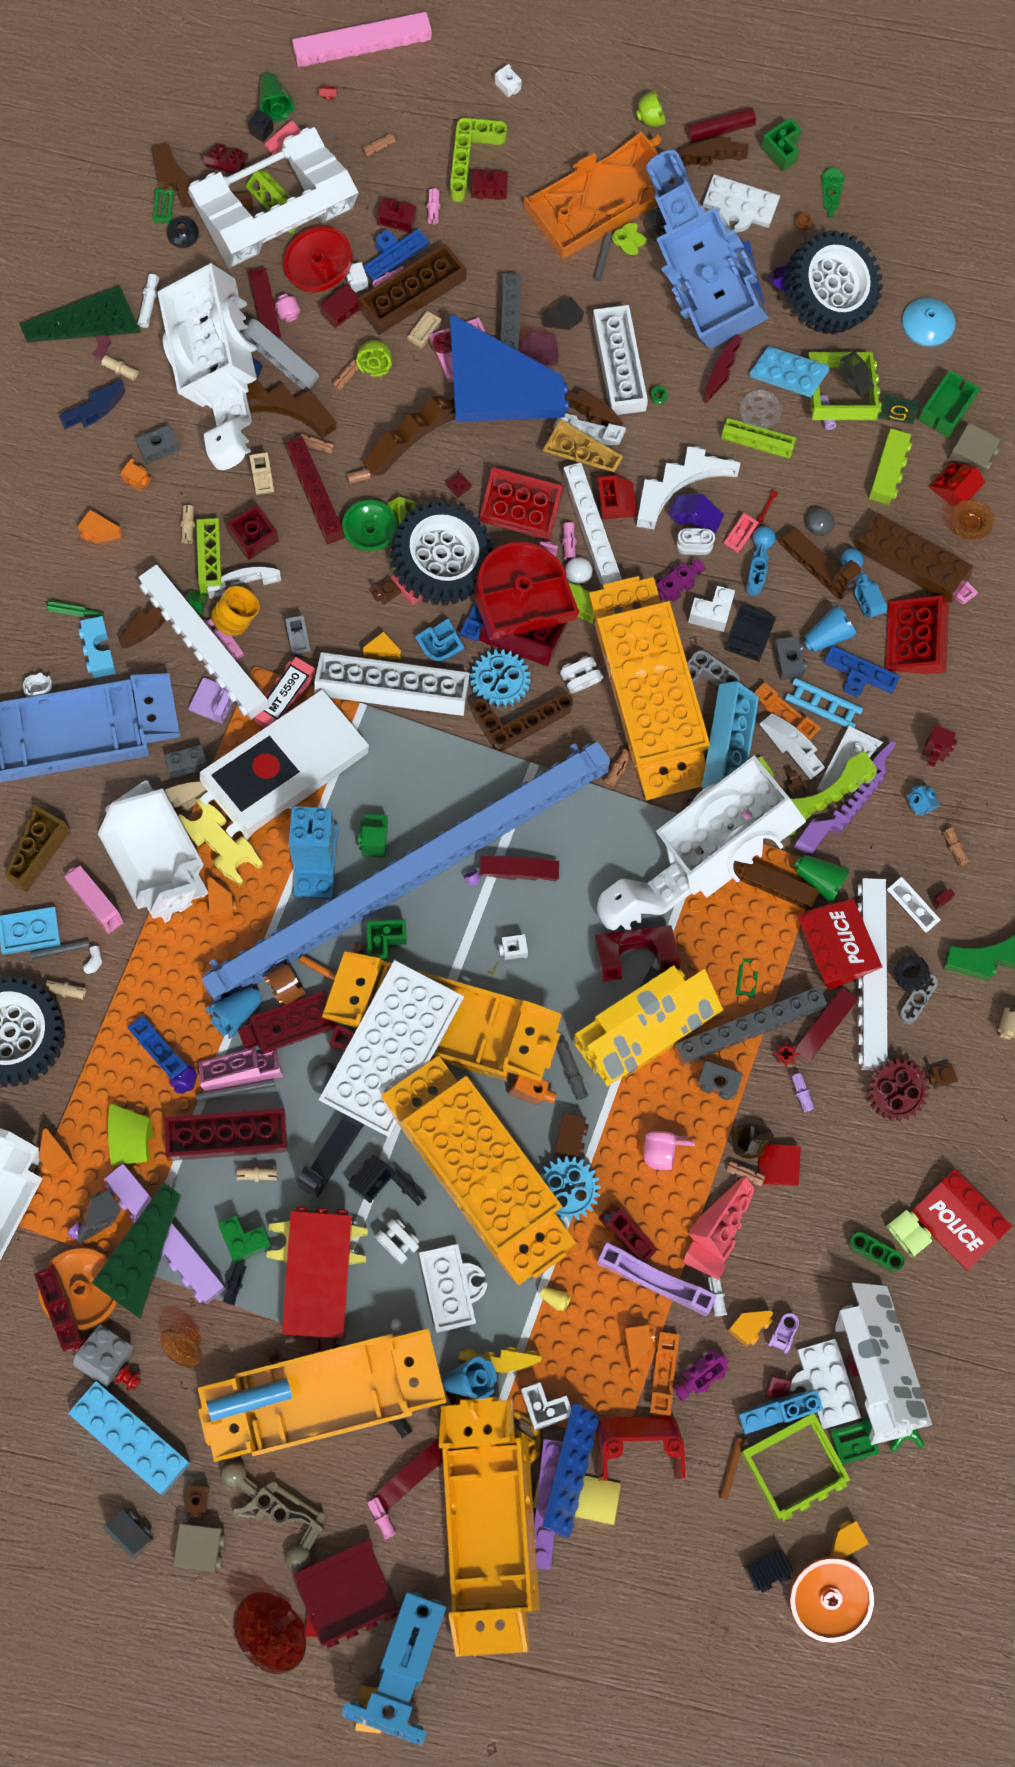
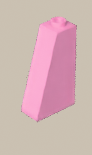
(94, 899)

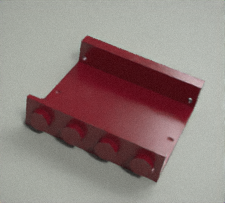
(345, 1594)

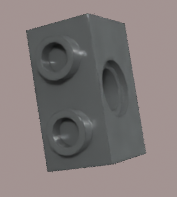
(155, 452)
(787, 668)
(186, 762)
(730, 1077)

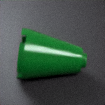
(274, 98)
(822, 875)

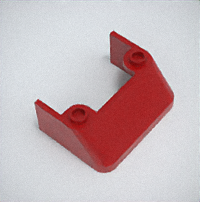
(616, 1430)

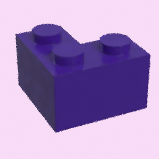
(696, 510)

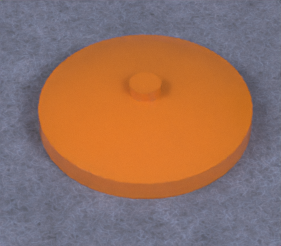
(76, 1272)
(831, 1599)

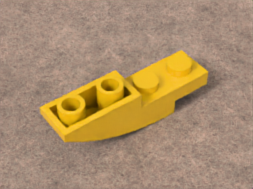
(509, 1360)

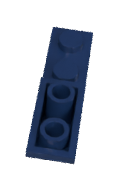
(101, 404)

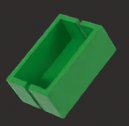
(949, 404)

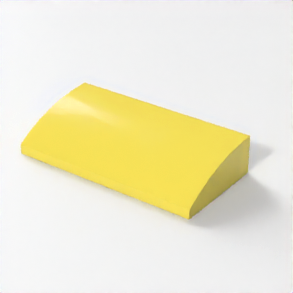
(596, 1501)

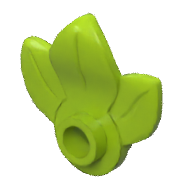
(631, 238)

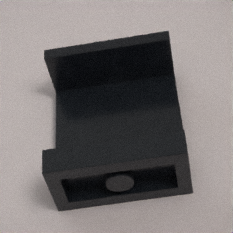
(750, 633)

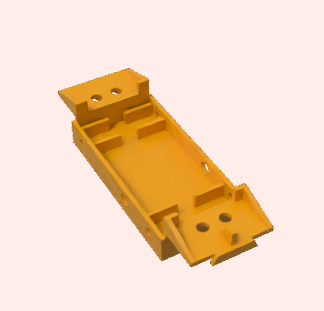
(651, 686)
(483, 1032)
(481, 1169)
(329, 1393)
(488, 1527)

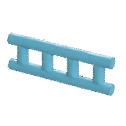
(818, 693)

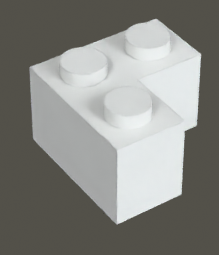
(715, 613)
(543, 1412)

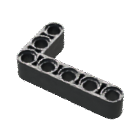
(315, 1178)

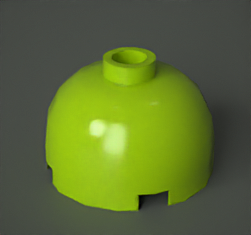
(651, 110)
(374, 358)

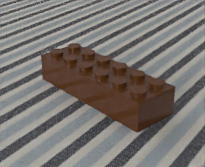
(412, 288)
(914, 558)

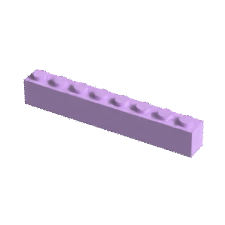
(176, 1248)

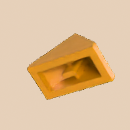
(382, 648)

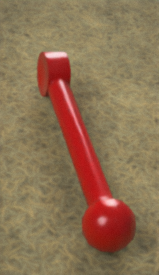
(773, 494)

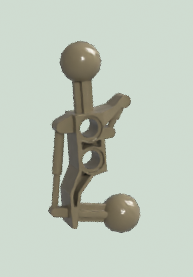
(297, 1557)

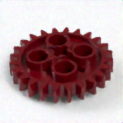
(889, 1074)

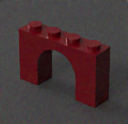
(656, 940)

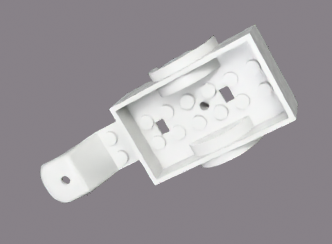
(198, 346)
(724, 834)

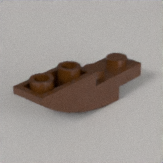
(717, 148)
(596, 409)
(141, 626)

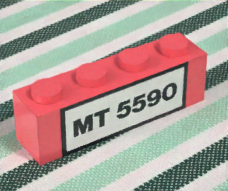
(286, 691)

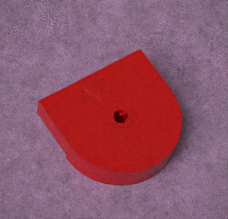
(522, 590)

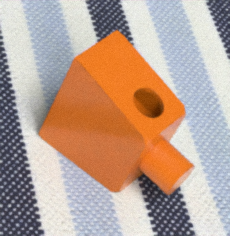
(524, 1088)

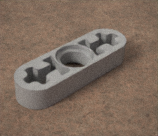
(916, 1013)

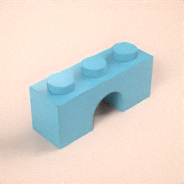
(93, 633)

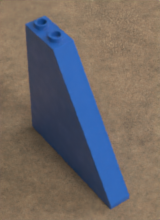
(499, 381)

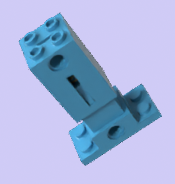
(313, 851)
(402, 1670)

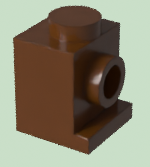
(200, 1492)

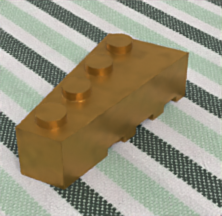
(577, 446)
(37, 846)

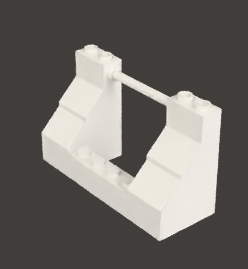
(325, 195)

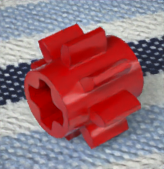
(790, 1058)

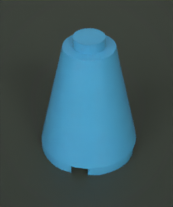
(829, 630)
(234, 1011)
(471, 1379)

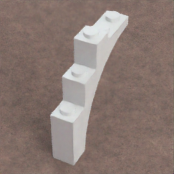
(695, 468)

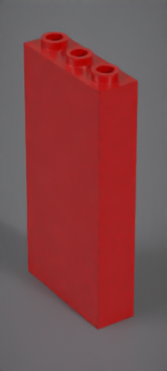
(317, 1272)

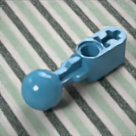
(763, 539)
(866, 592)

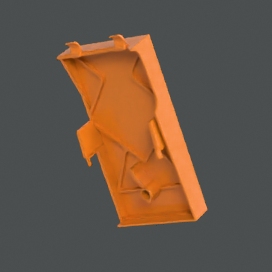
(596, 196)

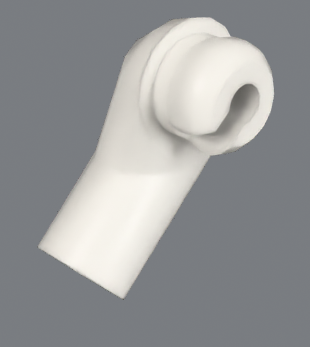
(95, 961)

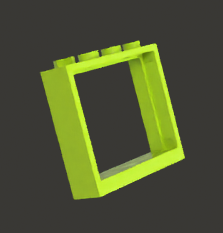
(846, 412)
(821, 1493)

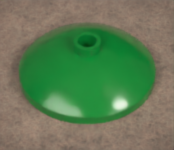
(369, 516)

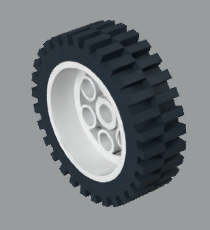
(815, 299)
(433, 524)
(45, 1038)

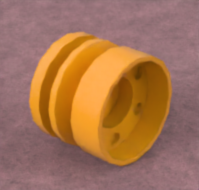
(235, 611)

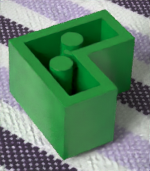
(780, 143)
(373, 835)
(385, 933)
(242, 1245)

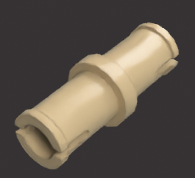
(119, 367)
(187, 524)
(65, 989)
(257, 1173)

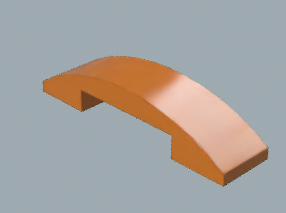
(775, 705)
(664, 1373)

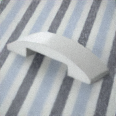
(606, 435)
(245, 575)

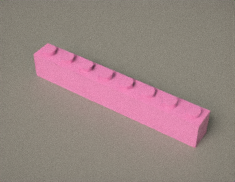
(361, 39)

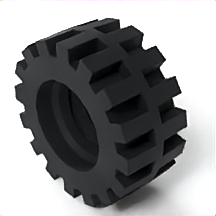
(913, 983)

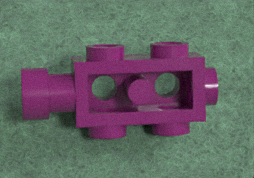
(679, 582)
(702, 1374)

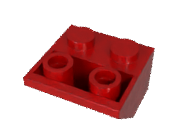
(957, 483)
(616, 497)

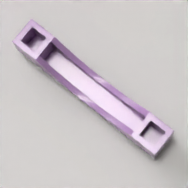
(655, 1280)

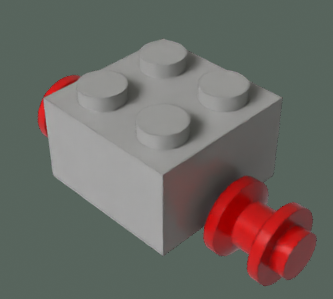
(104, 1357)

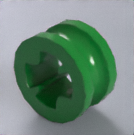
(658, 389)

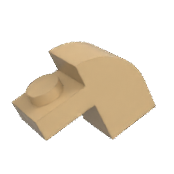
(261, 474)

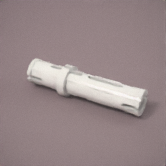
(150, 294)

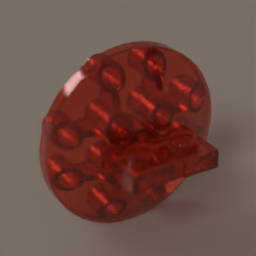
(268, 1633)

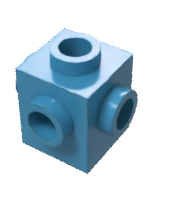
(923, 799)

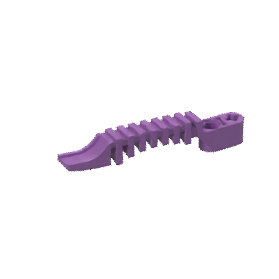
(817, 830)

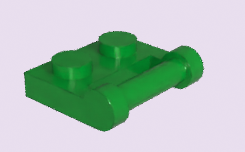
(856, 1448)

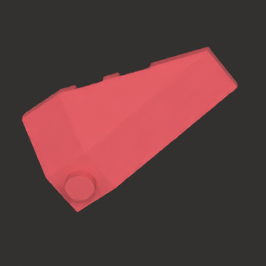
(720, 1222)

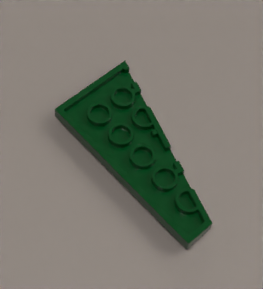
(91, 317)
(135, 1261)

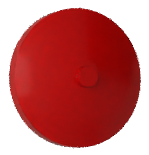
(318, 259)

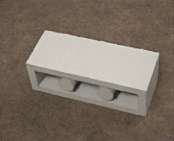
(914, 904)

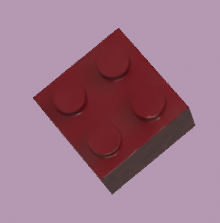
(252, 532)

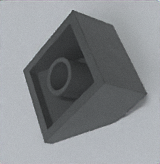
(99, 1215)
(128, 1533)

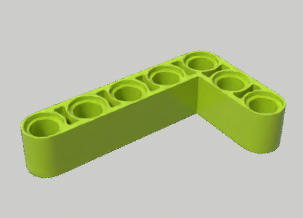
(494, 133)

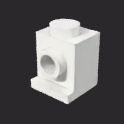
(507, 81)
(357, 278)
(518, 942)

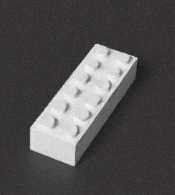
(619, 360)

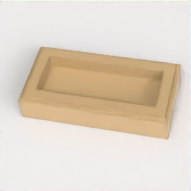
(427, 325)

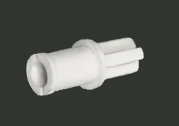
(716, 1288)

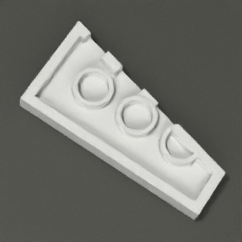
(850, 746)

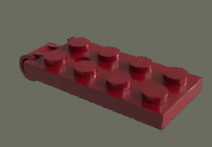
(296, 1022)

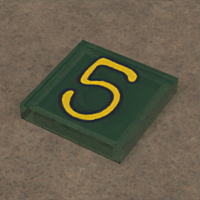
(899, 409)

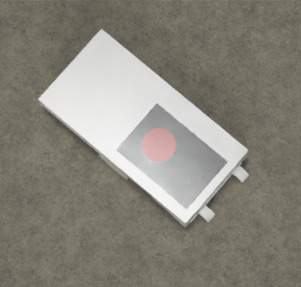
(282, 764)

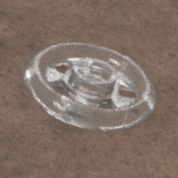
(766, 396)

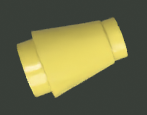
(556, 1298)

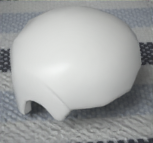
(578, 571)
(37, 685)

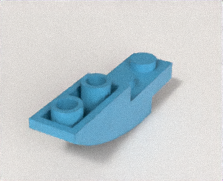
(780, 1410)

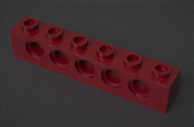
(314, 490)

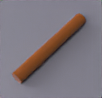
(731, 1468)

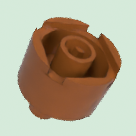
(285, 983)

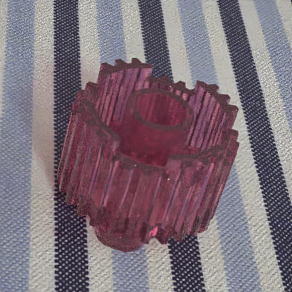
(541, 348)

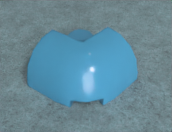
(441, 641)

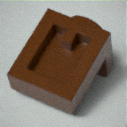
(385, 591)
(942, 1075)

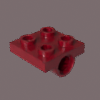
(225, 158)

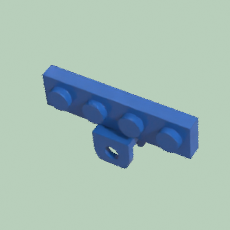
(393, 252)
(860, 672)

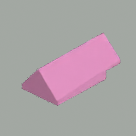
(239, 1069)

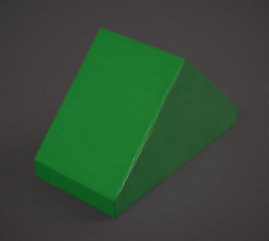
(197, 601)

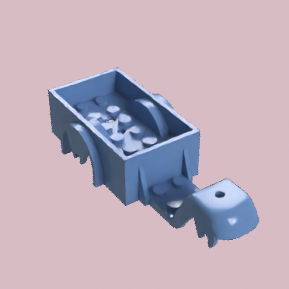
(715, 267)

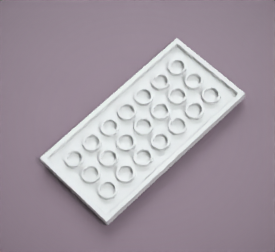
(390, 1044)

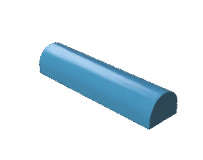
(249, 1399)

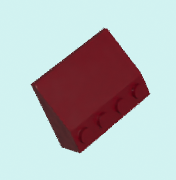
(534, 645)

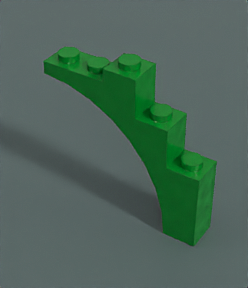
(981, 961)

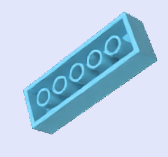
(730, 731)
(129, 1438)

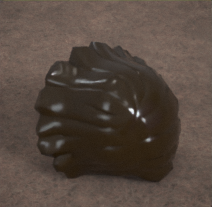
(750, 1140)

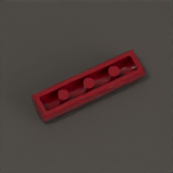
(721, 125)

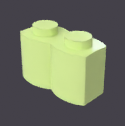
(909, 1233)

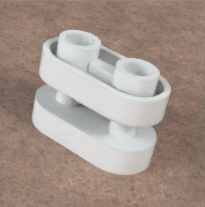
(695, 541)
(572, 671)
(409, 1241)

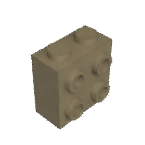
(976, 448)
(199, 1548)

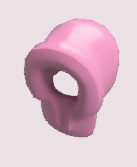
(660, 1148)

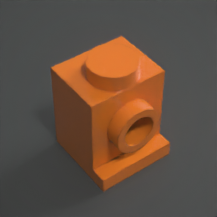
(135, 475)

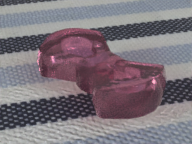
(103, 342)

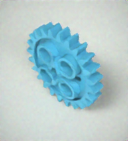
(514, 687)
(562, 1170)

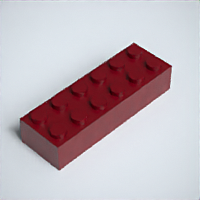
(226, 1134)

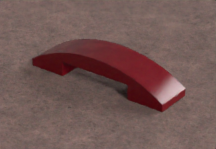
(410, 1475)

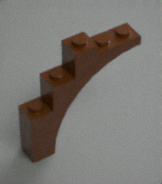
(174, 178)
(303, 408)
(415, 426)

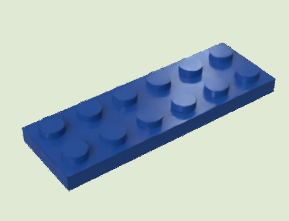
(570, 1471)

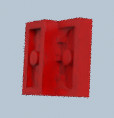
(780, 1165)

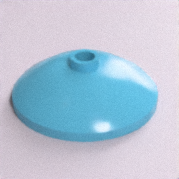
(926, 329)

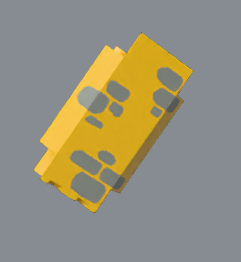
(647, 1023)

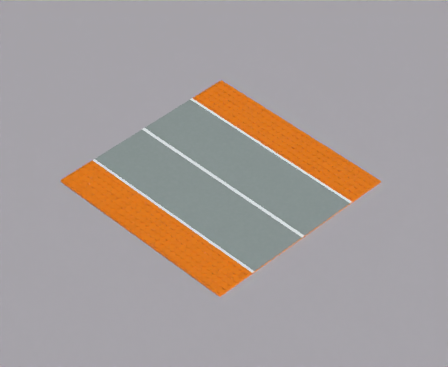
(453, 932)

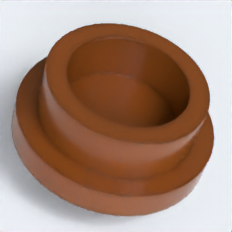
(803, 221)

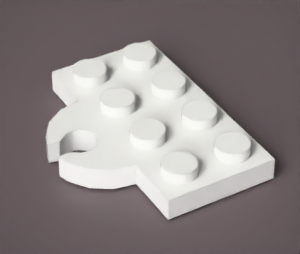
(741, 203)
(450, 1287)
(826, 1372)

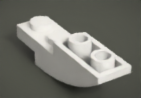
(791, 739)

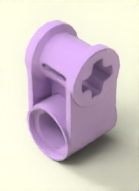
(784, 1334)

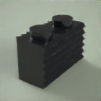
(371, 1178)
(769, 1570)

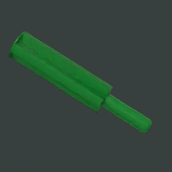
(71, 609)

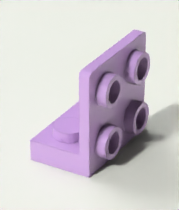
(211, 701)

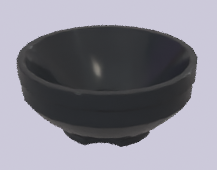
(182, 238)

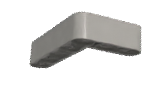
(280, 355)
(705, 669)

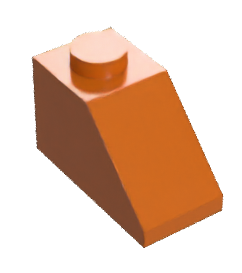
(98, 529)
(220, 901)
(52, 1155)
(638, 1342)

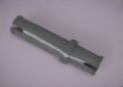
(570, 1066)

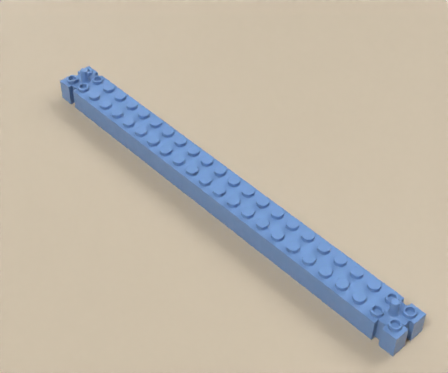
(407, 873)

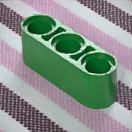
(866, 1252)

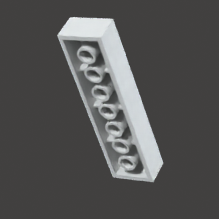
(392, 683)

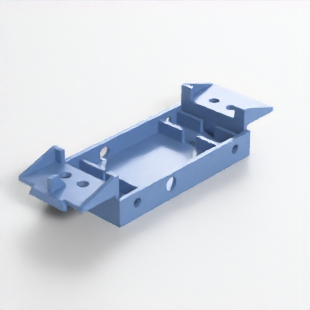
(85, 726)

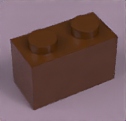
(570, 1136)

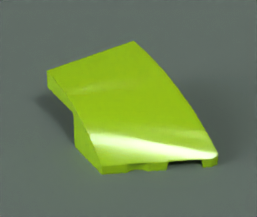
(128, 1135)

